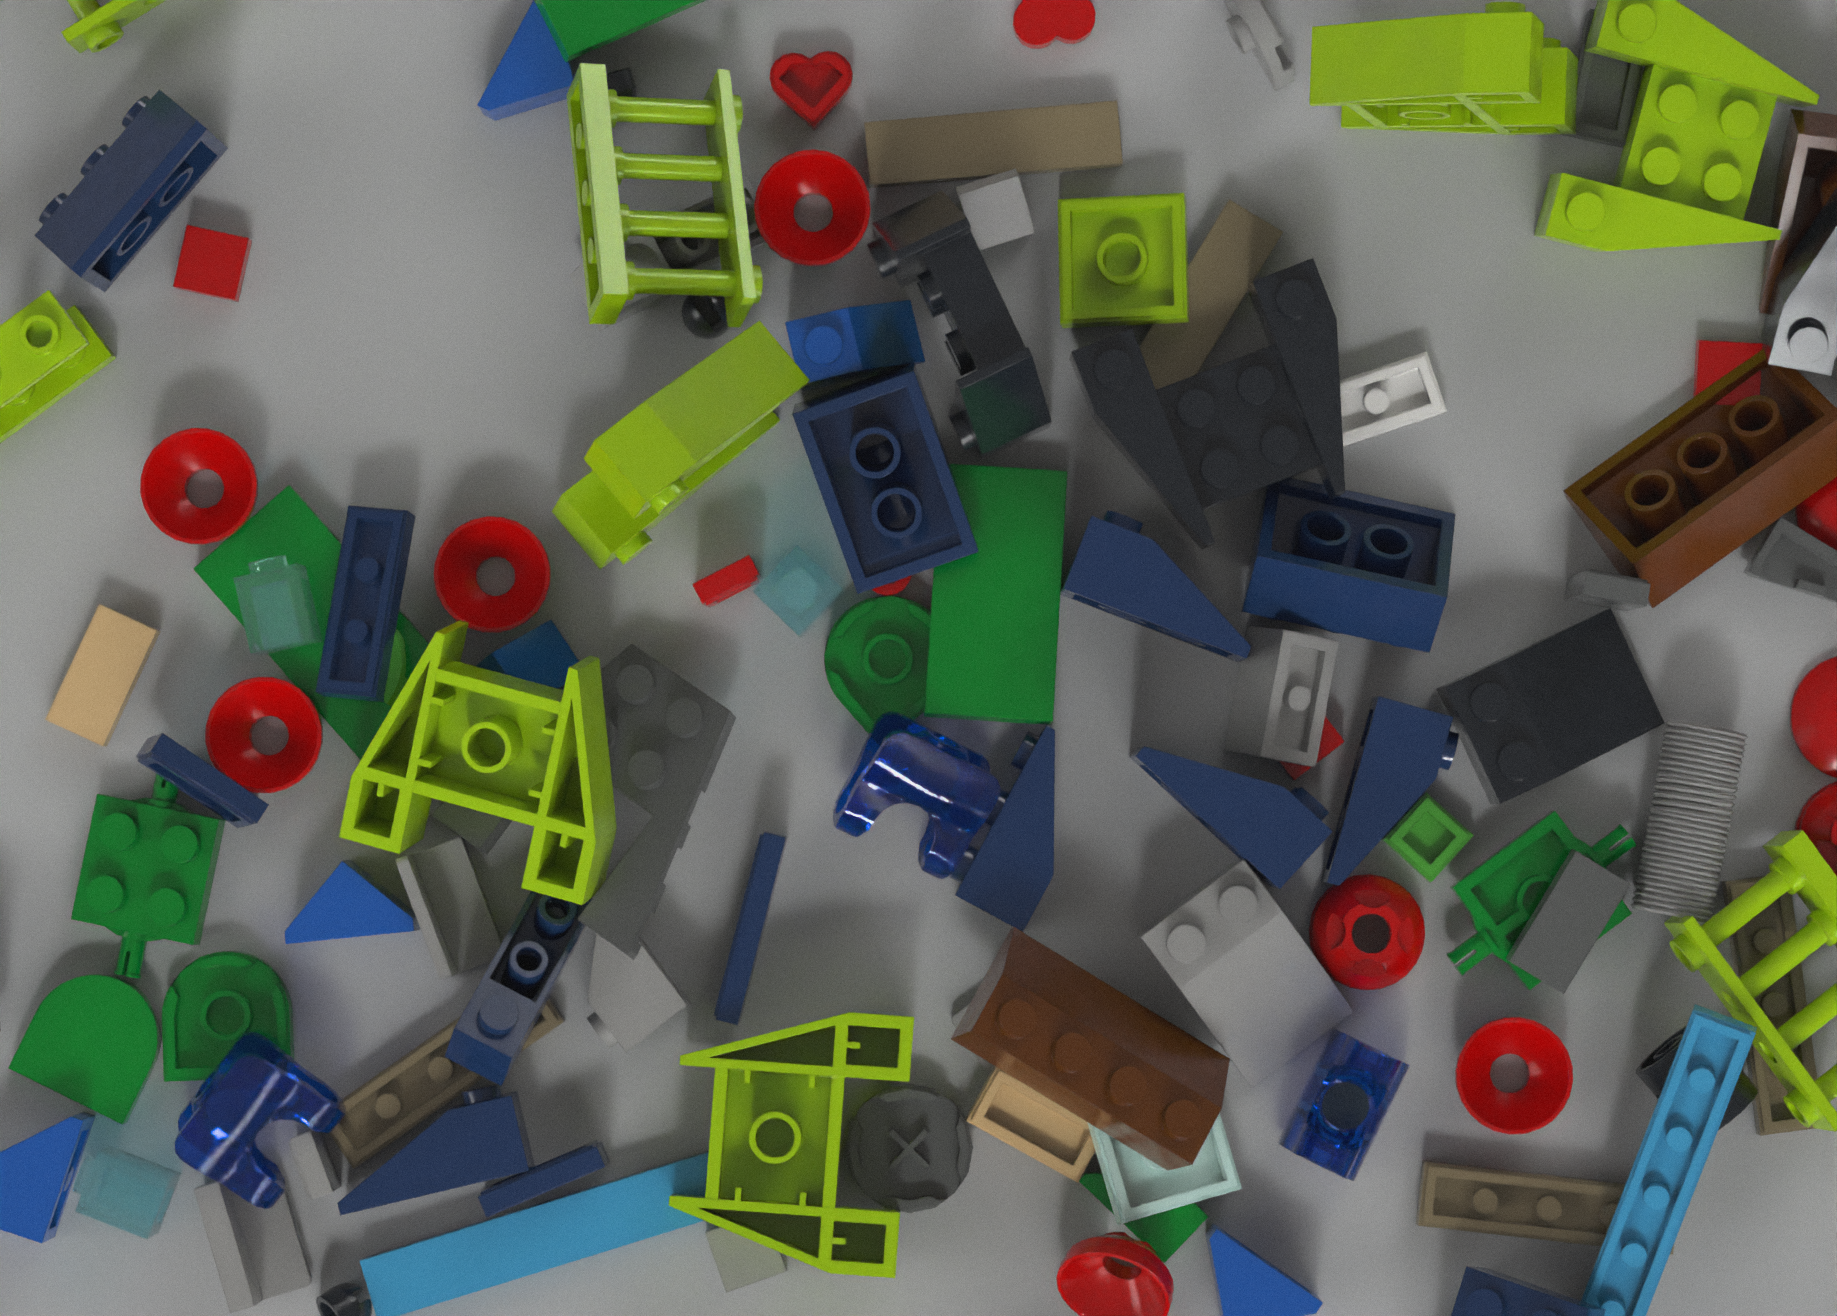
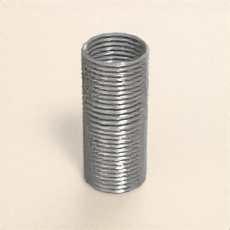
(1682, 842)

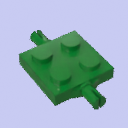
(147, 871)
(1512, 882)

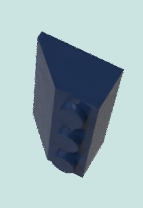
(129, 190)
(1350, 564)

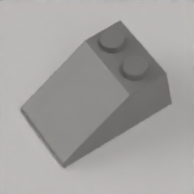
(1246, 972)

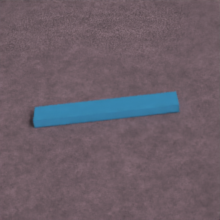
(1669, 1163)
(533, 1238)

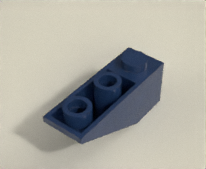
(1018, 851)
(516, 986)

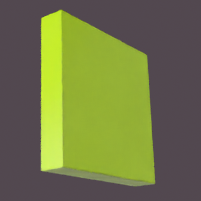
(1123, 260)

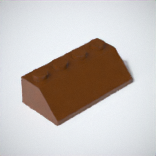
(1709, 477)
(1095, 1052)

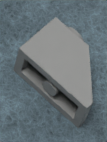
(630, 994)

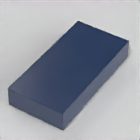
(201, 781)
(543, 1178)

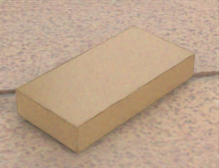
(102, 675)
(1032, 1124)

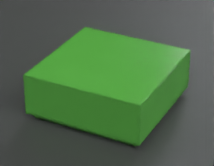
(1427, 837)

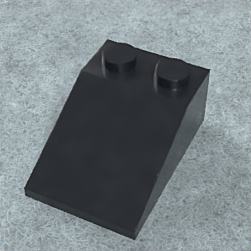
(1550, 707)

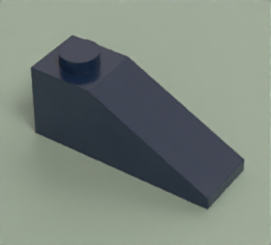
(1391, 770)
(461, 1148)

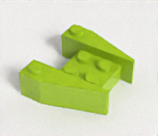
(1447, 74)
(1688, 141)
(676, 444)
(499, 751)
(781, 1138)

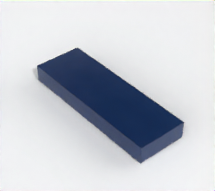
(365, 603)
(750, 927)

